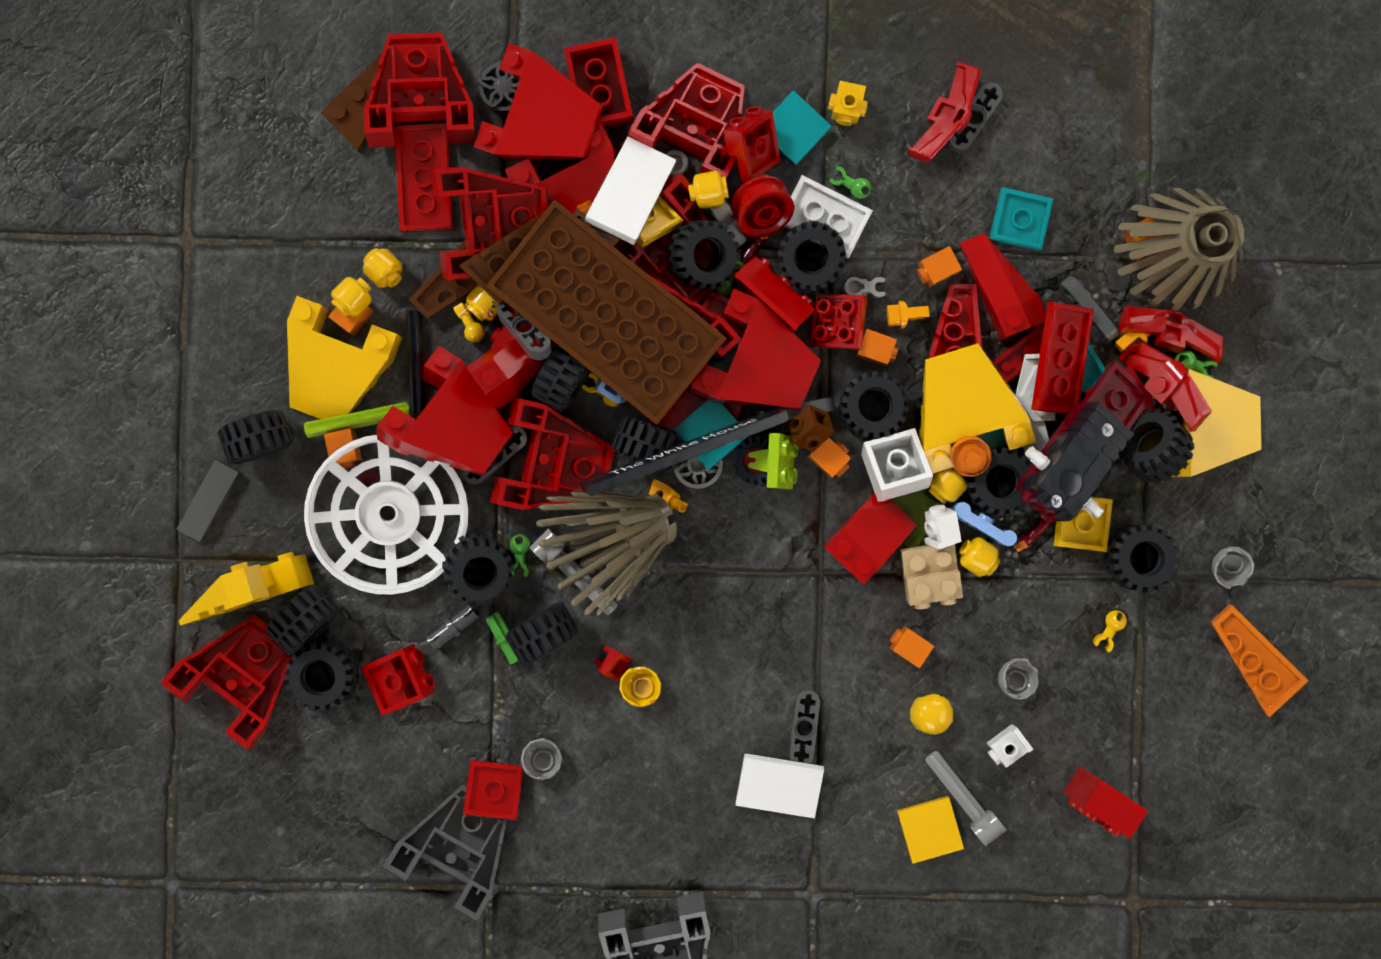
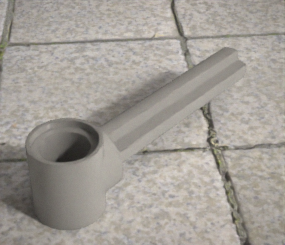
(556, 551)
(984, 823)

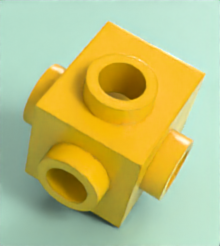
(848, 103)

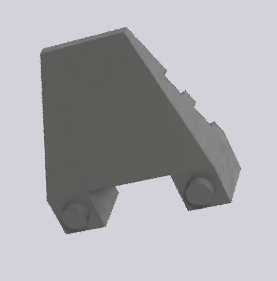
(457, 845)
(669, 940)

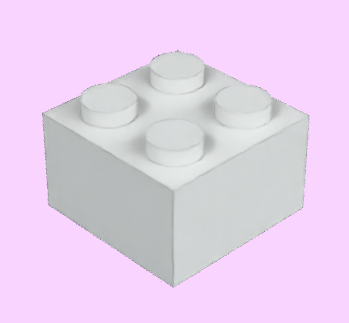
(896, 465)

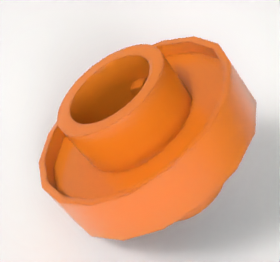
(970, 456)

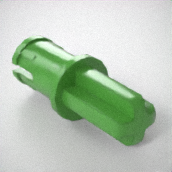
(500, 630)

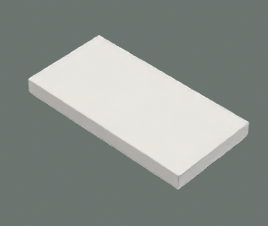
(630, 190)

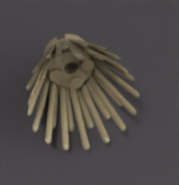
(1184, 246)
(633, 531)

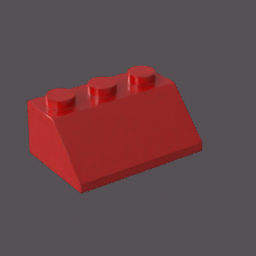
(776, 293)

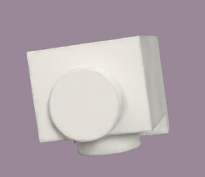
(941, 527)
(1008, 736)

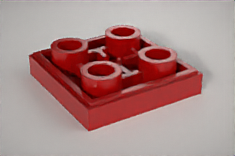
(838, 321)

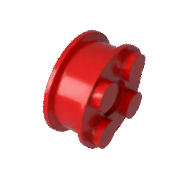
(762, 206)

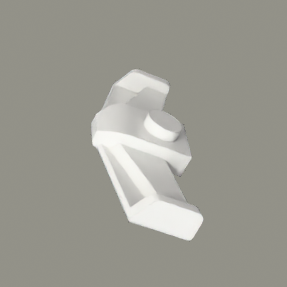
(1025, 395)

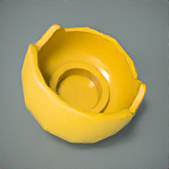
(640, 686)
(931, 714)

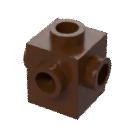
(811, 428)

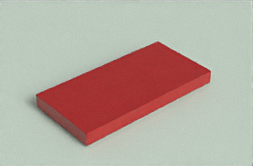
(418, 151)
(1062, 358)

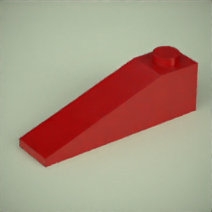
(1005, 293)
(958, 321)
(505, 370)

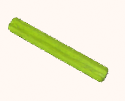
(351, 420)

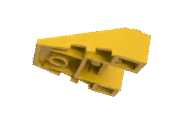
(328, 374)
(964, 399)
(1228, 431)
(250, 585)

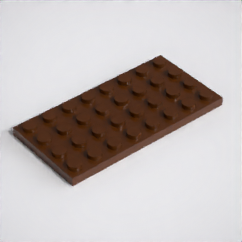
(606, 312)

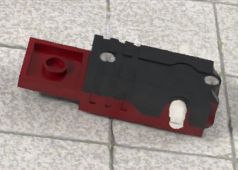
(1083, 448)

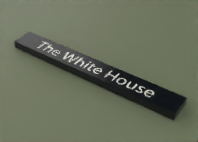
(683, 451)

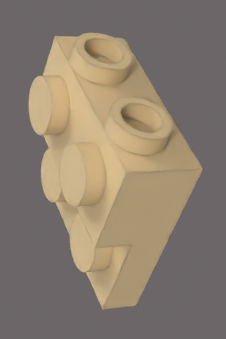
(930, 576)

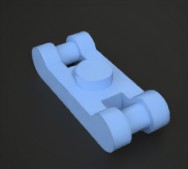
(983, 525)

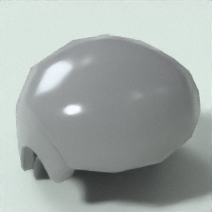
(1232, 567)
(1018, 679)
(541, 759)

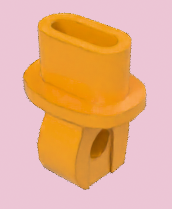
(900, 314)
(1129, 338)
(669, 495)

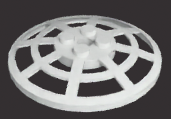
(376, 528)

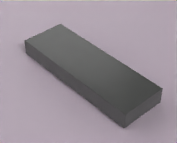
(208, 500)

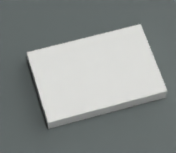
(824, 205)
(779, 785)

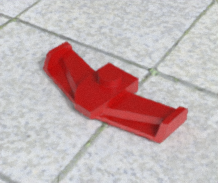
(948, 114)
(1172, 330)
(1168, 381)

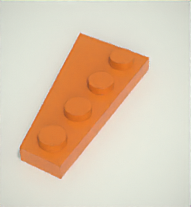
(1260, 663)

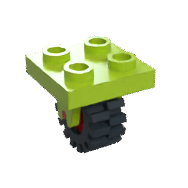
(767, 461)

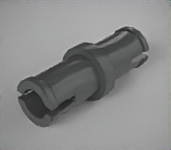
(452, 627)

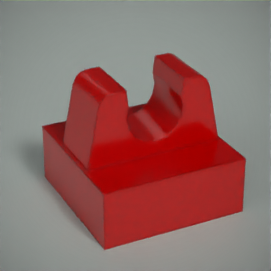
(614, 663)

